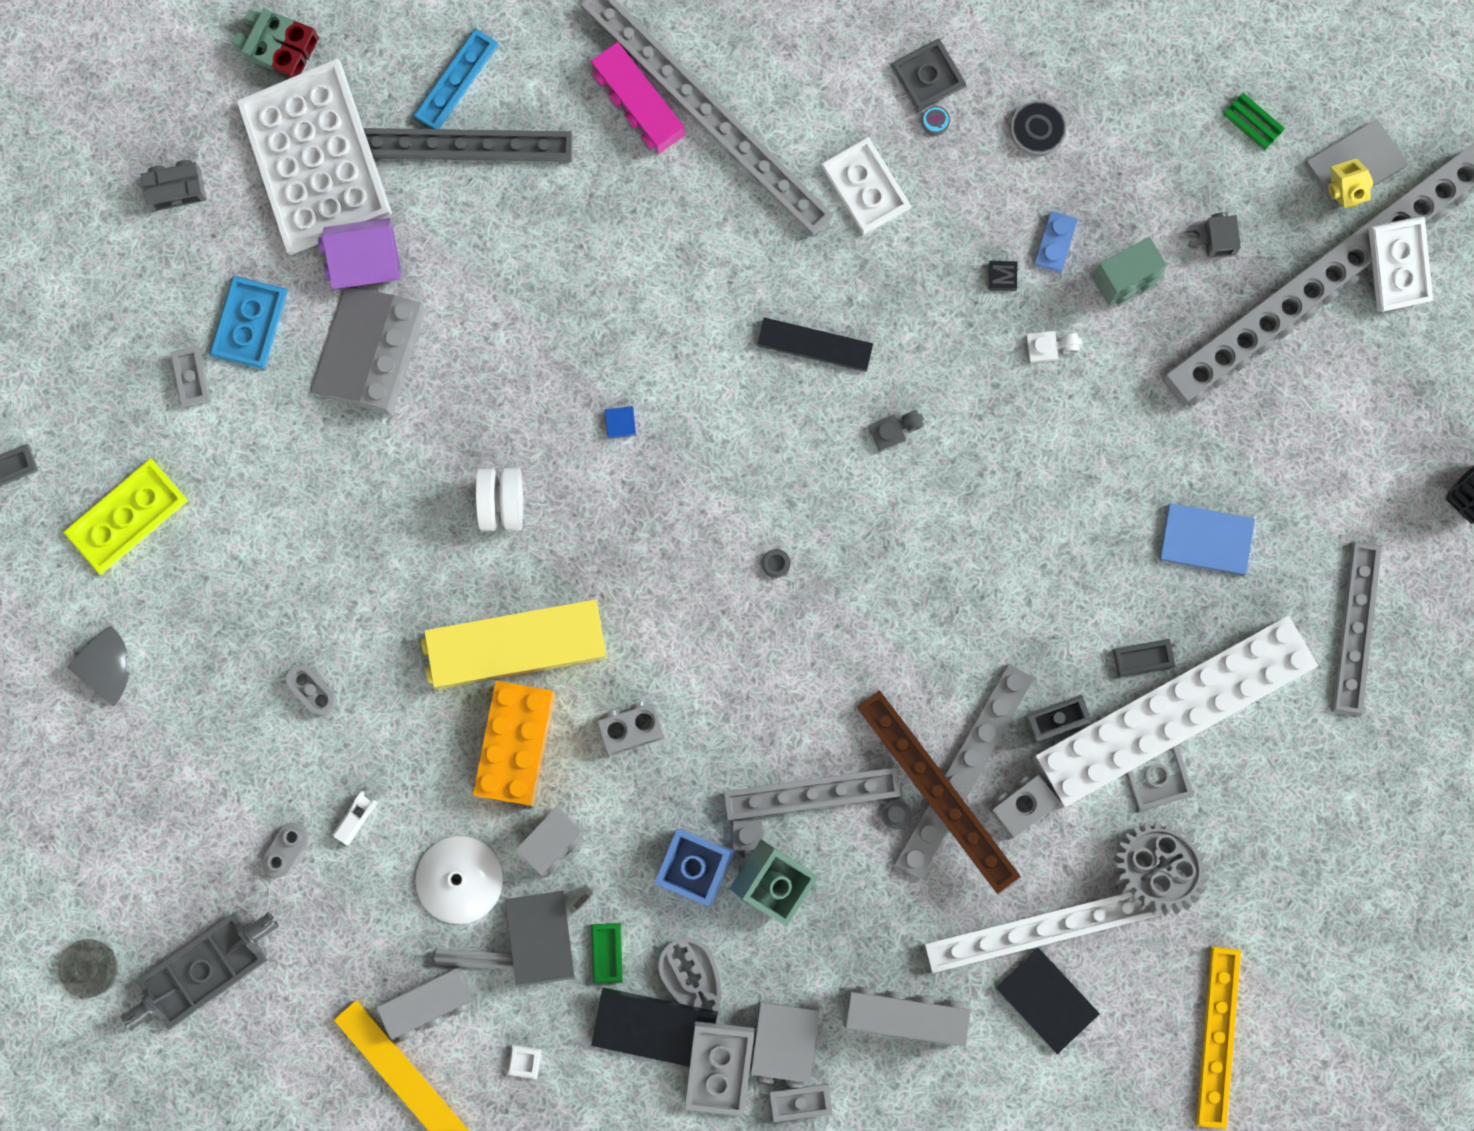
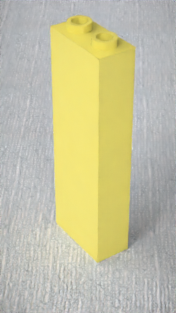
(514, 645)

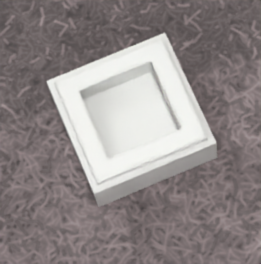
(524, 1062)

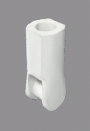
(352, 823)

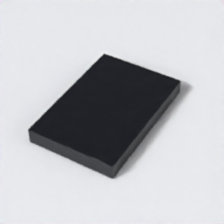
(1047, 1001)

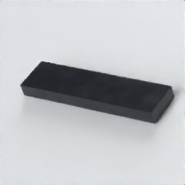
(815, 344)

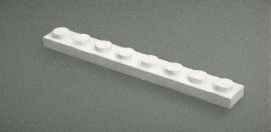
(1035, 931)

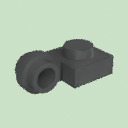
(889, 432)

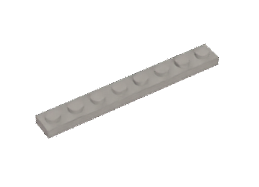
(967, 766)

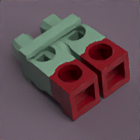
(276, 42)

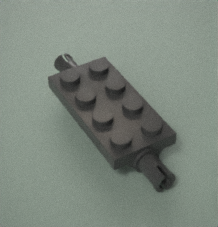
(201, 971)

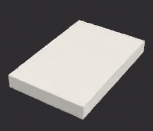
(865, 186)
(1400, 263)

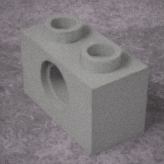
(1041, 801)

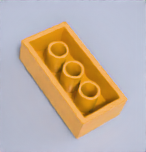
(514, 743)

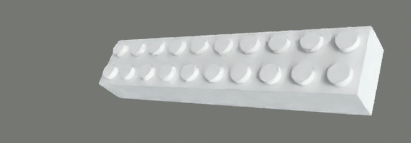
(1175, 712)

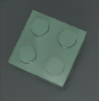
(1129, 272)
(773, 882)

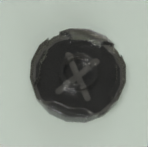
(98, 968)

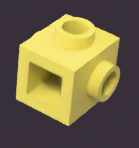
(1350, 183)

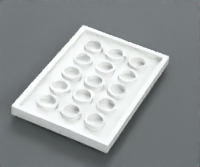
(313, 155)

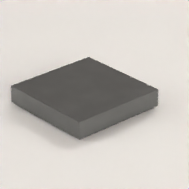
(928, 75)

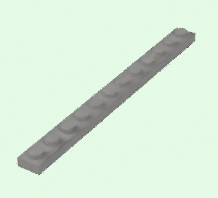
(709, 113)

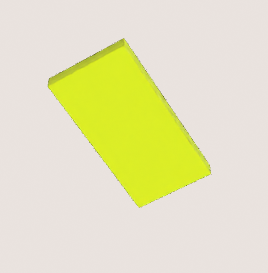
(125, 516)

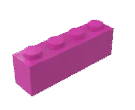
(638, 98)

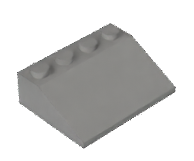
(369, 349)

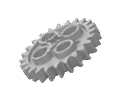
(1178, 890)

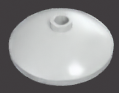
(479, 886)

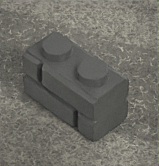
(173, 185)
(1057, 719)

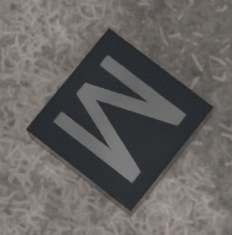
(1002, 275)

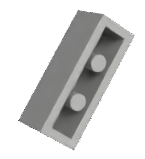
(426, 1005)

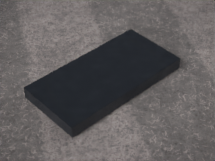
(647, 1026)

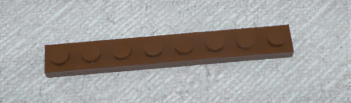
(939, 792)

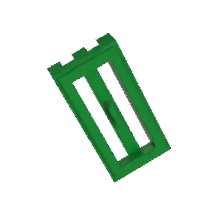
(1263, 115)

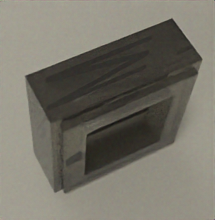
(579, 899)

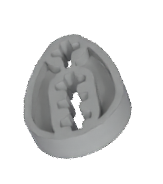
(704, 964)

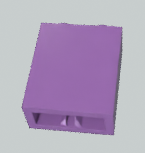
(360, 253)

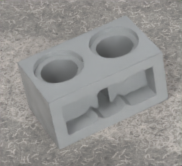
(632, 736)

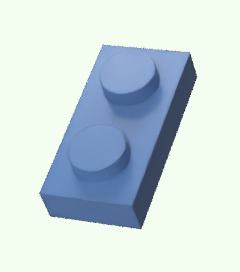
(1056, 241)

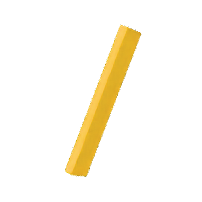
(1218, 1037)
(397, 1070)

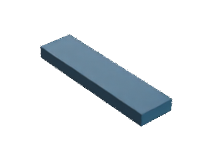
(455, 80)

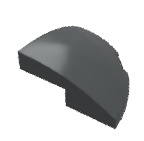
(103, 665)

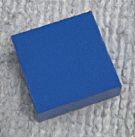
(620, 422)

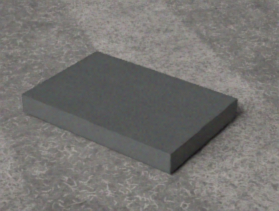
(539, 939)

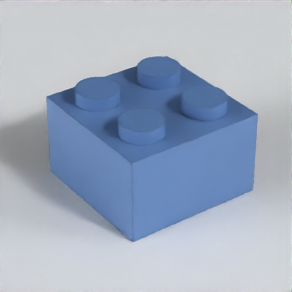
(695, 867)

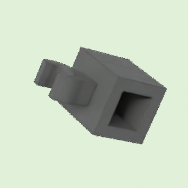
(1218, 235)

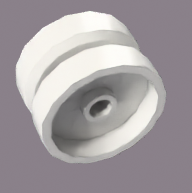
(497, 499)

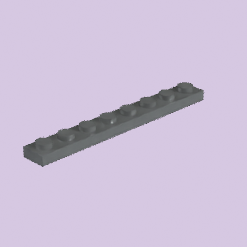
(470, 144)

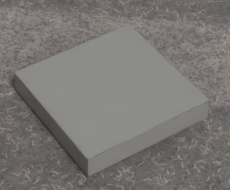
(1164, 790)

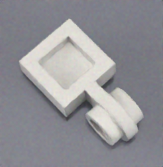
(1043, 346)

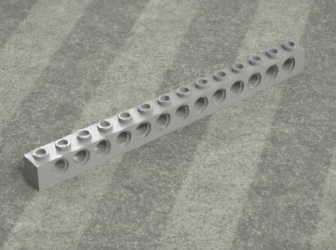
(1181, 379)

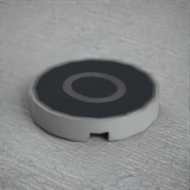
(1038, 128)

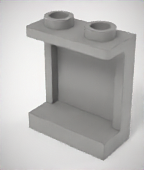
(785, 1044)

